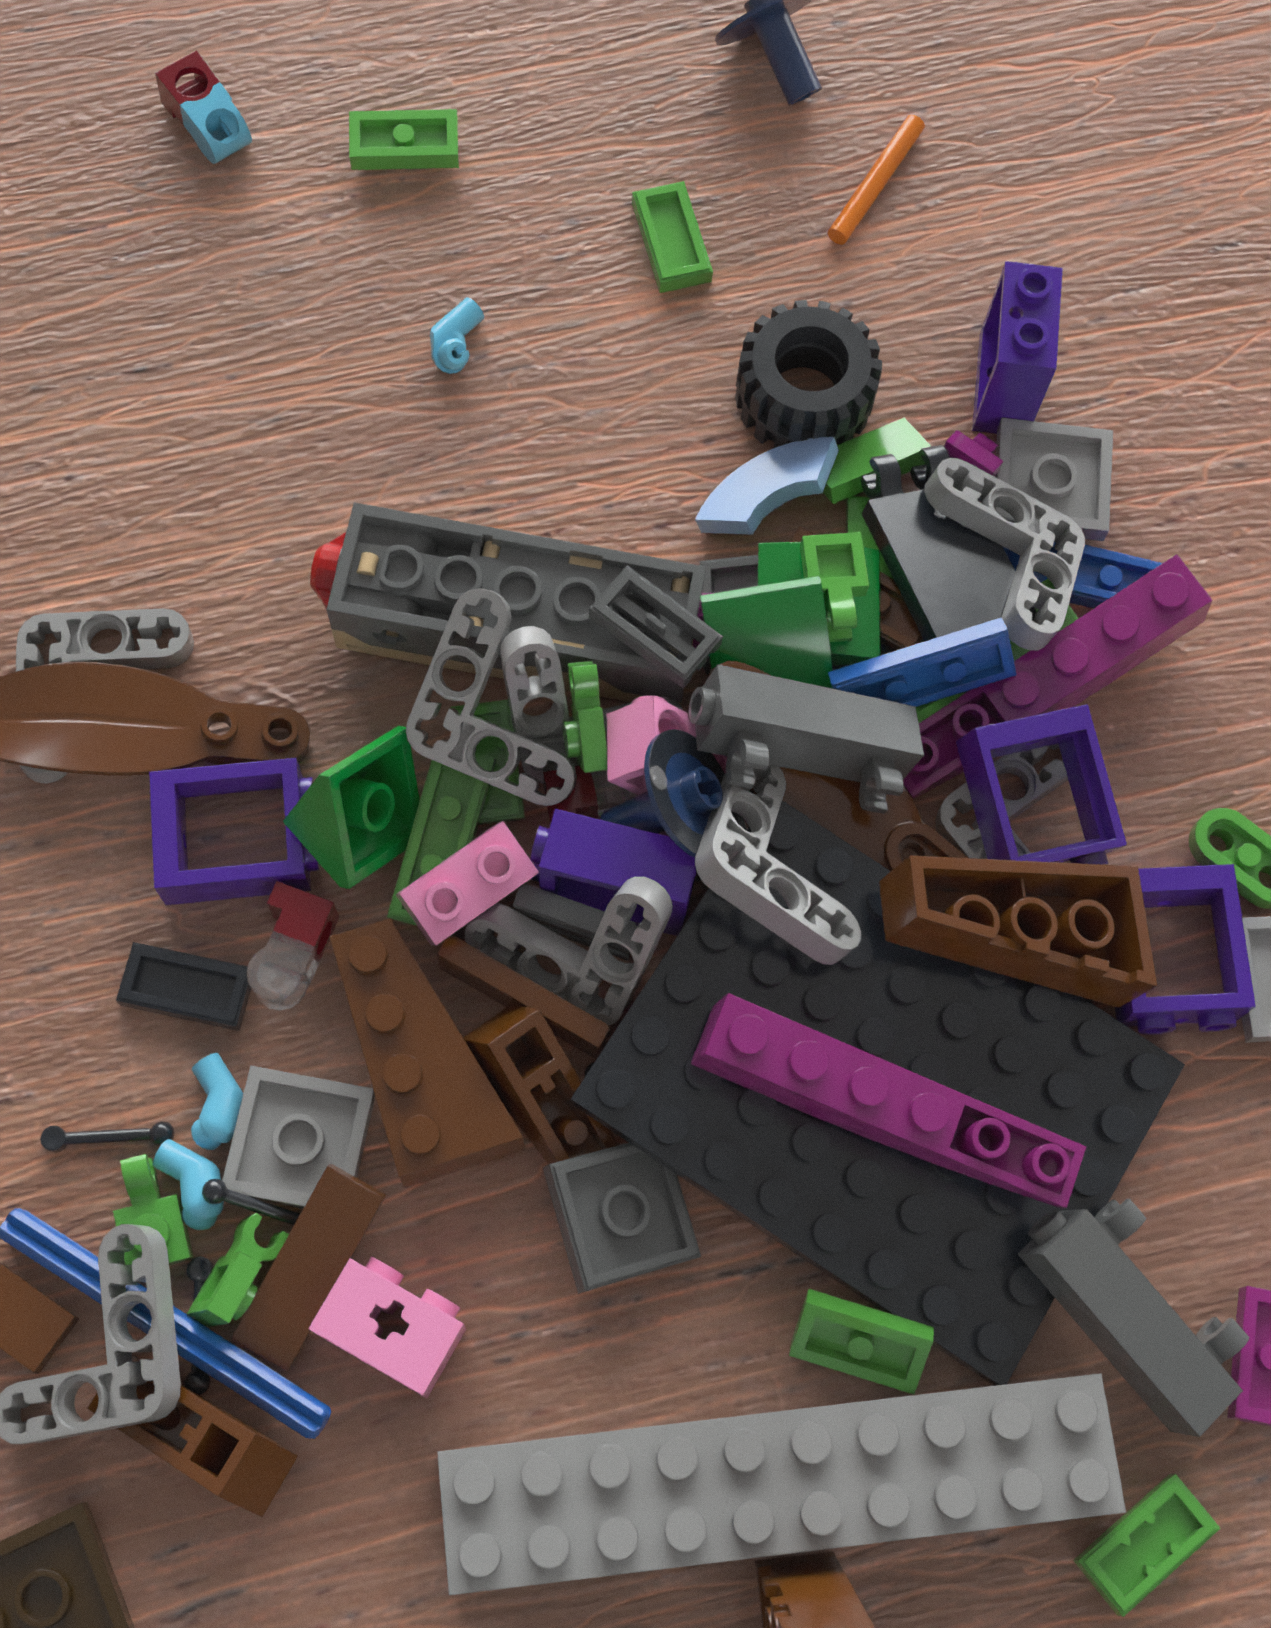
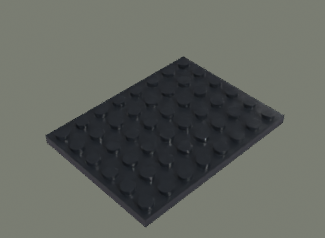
(856, 1209)

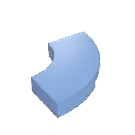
(766, 484)

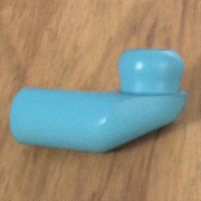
(449, 333)
(221, 1106)
(192, 1172)

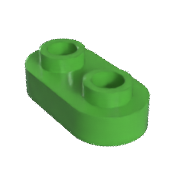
(1246, 848)

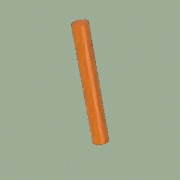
(876, 179)

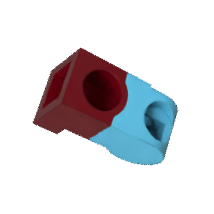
(203, 107)

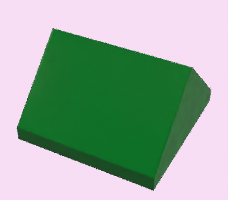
(360, 810)

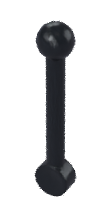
(56, 1139)
(215, 1191)
(198, 1271)

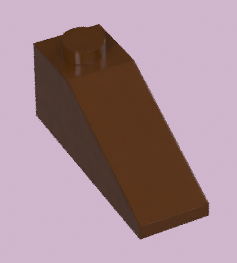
(536, 1083)
(214, 1449)

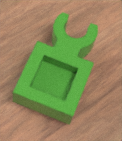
(585, 734)

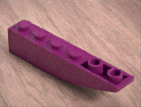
(1069, 667)
(885, 1102)

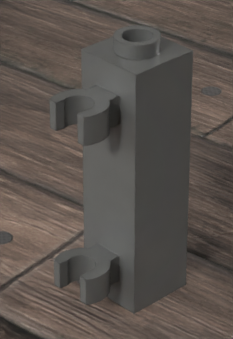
(807, 729)
(1130, 1320)

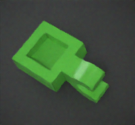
(843, 575)
(152, 1210)
(229, 1285)

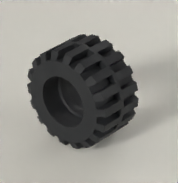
(816, 341)

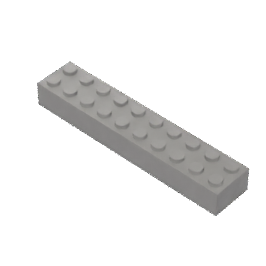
(777, 1483)

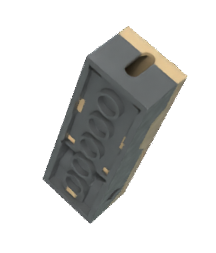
(402, 572)

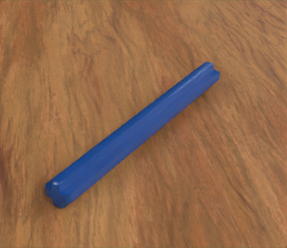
(194, 1340)

